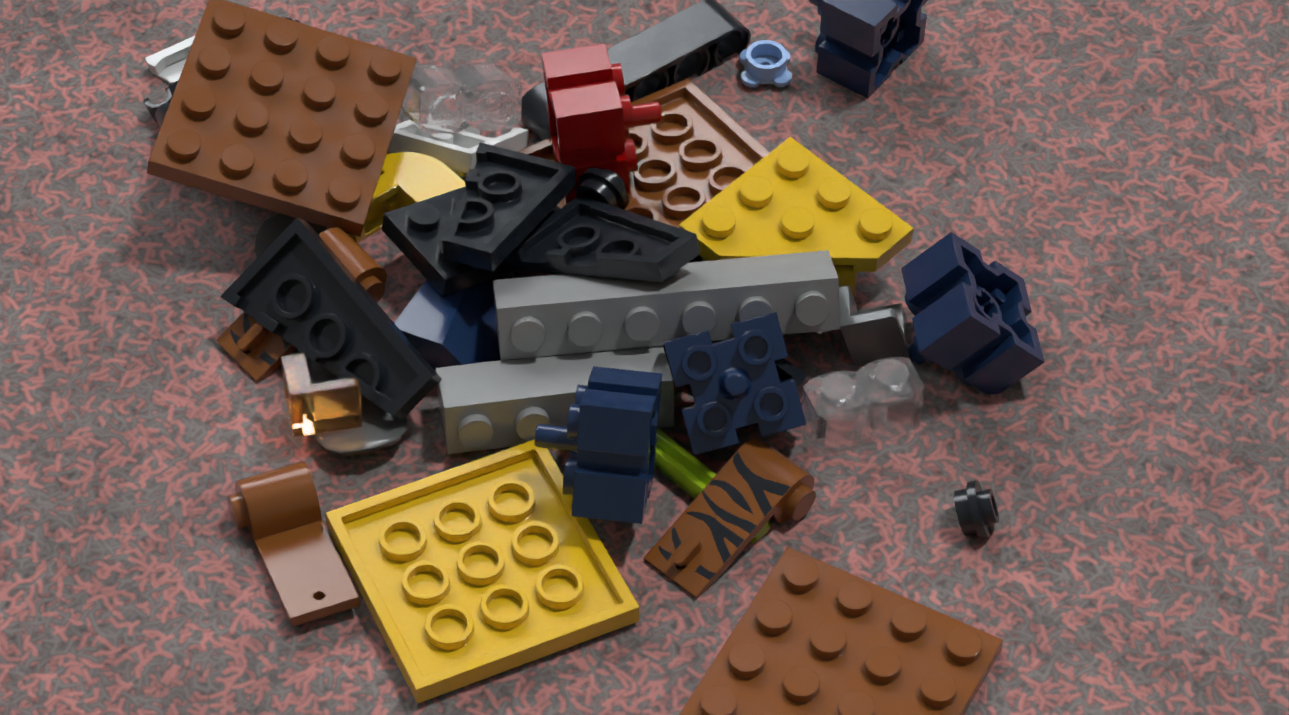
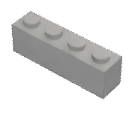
(506, 399)

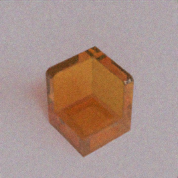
(318, 405)

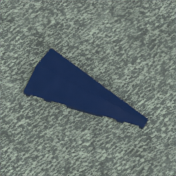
(453, 326)

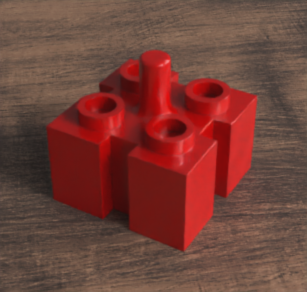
(590, 113)

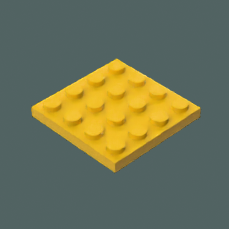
(480, 570)

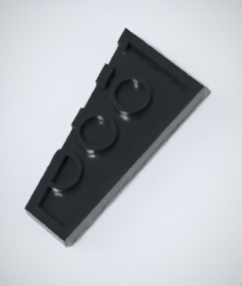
(326, 313)

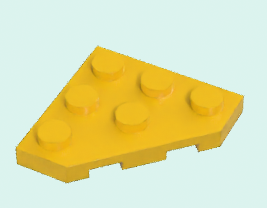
(798, 206)

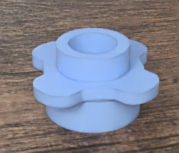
(765, 64)

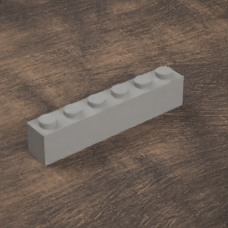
(604, 314)

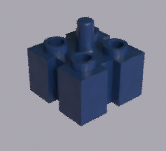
(866, 40)
(970, 316)
(735, 383)
(610, 444)

